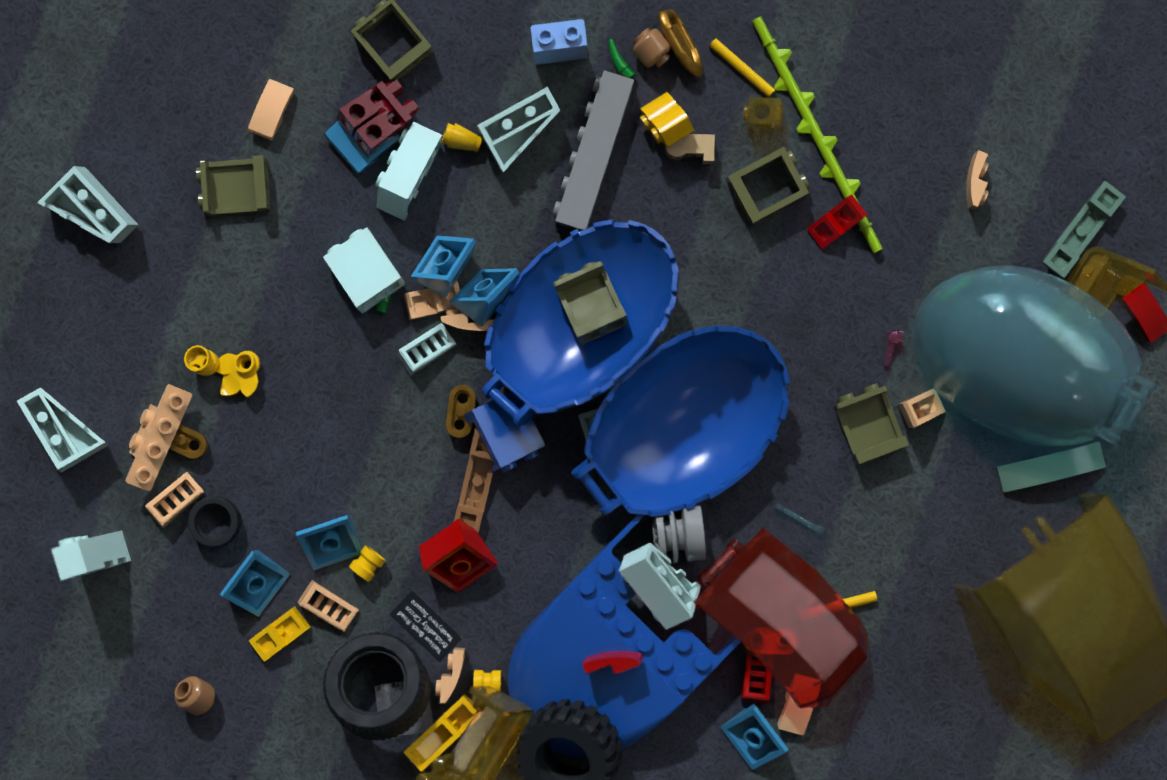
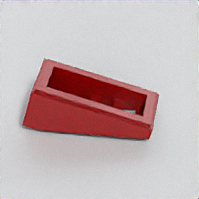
(746, 683)

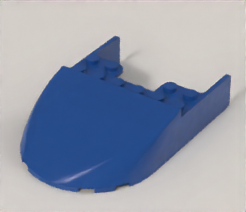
(594, 619)

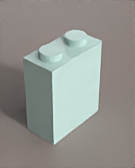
(363, 269)

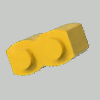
(666, 120)

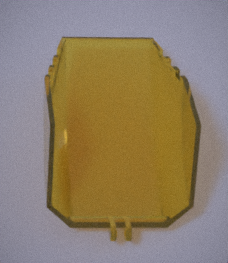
(1082, 620)

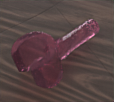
(893, 337)

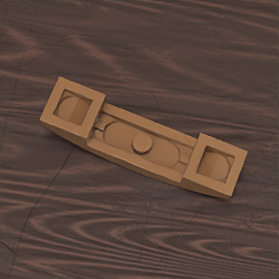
(475, 484)

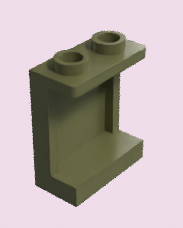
(234, 186)
(590, 302)
(869, 424)

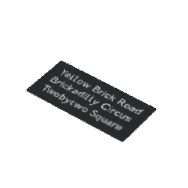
(425, 626)

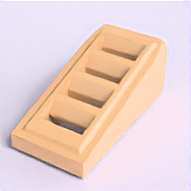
(168, 492)
(308, 593)

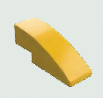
(441, 733)

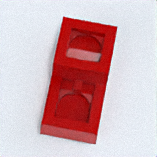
(837, 221)
(1146, 312)
(619, 661)

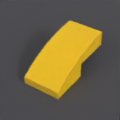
(279, 634)

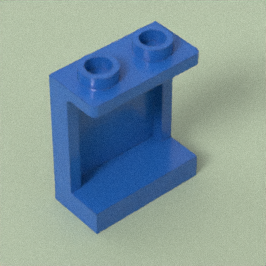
(504, 438)

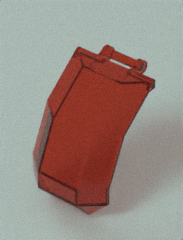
(786, 618)

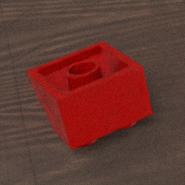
(456, 556)

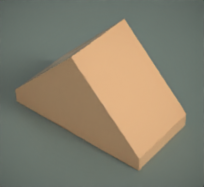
(921, 408)

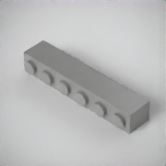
(594, 151)

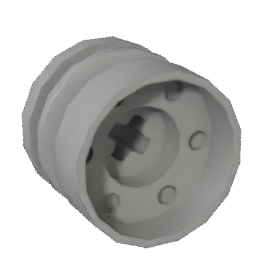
(681, 534)

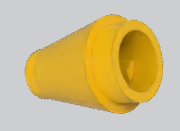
(461, 138)

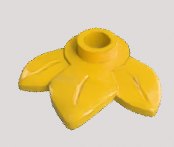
(236, 377)

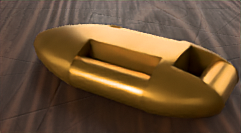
(680, 42)

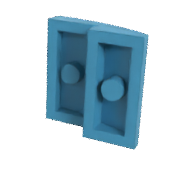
(351, 151)

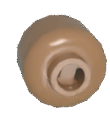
(651, 48)
(194, 695)

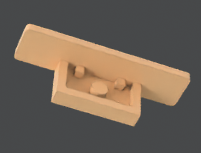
(155, 436)

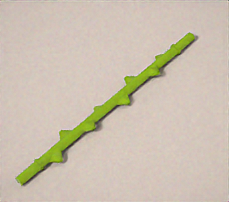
(809, 125)

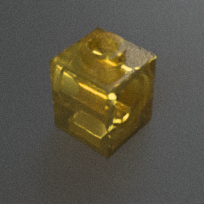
(775, 118)

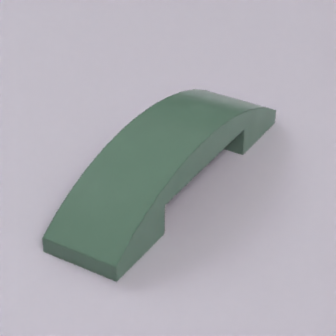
(1082, 229)
(1051, 467)

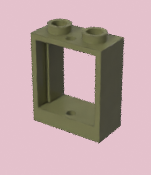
(410, 59)
(744, 198)

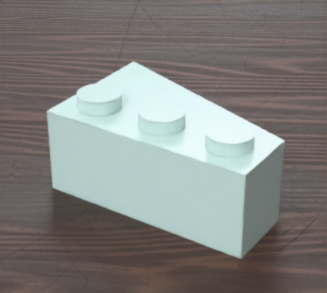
(517, 126)
(407, 169)
(88, 204)
(59, 431)
(87, 555)
(660, 585)

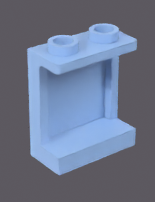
(559, 41)

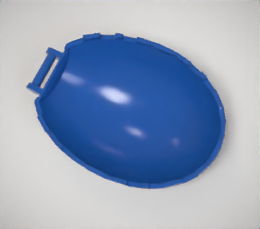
(533, 341)
(686, 421)

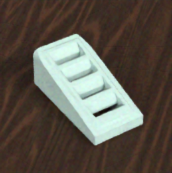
(431, 356)

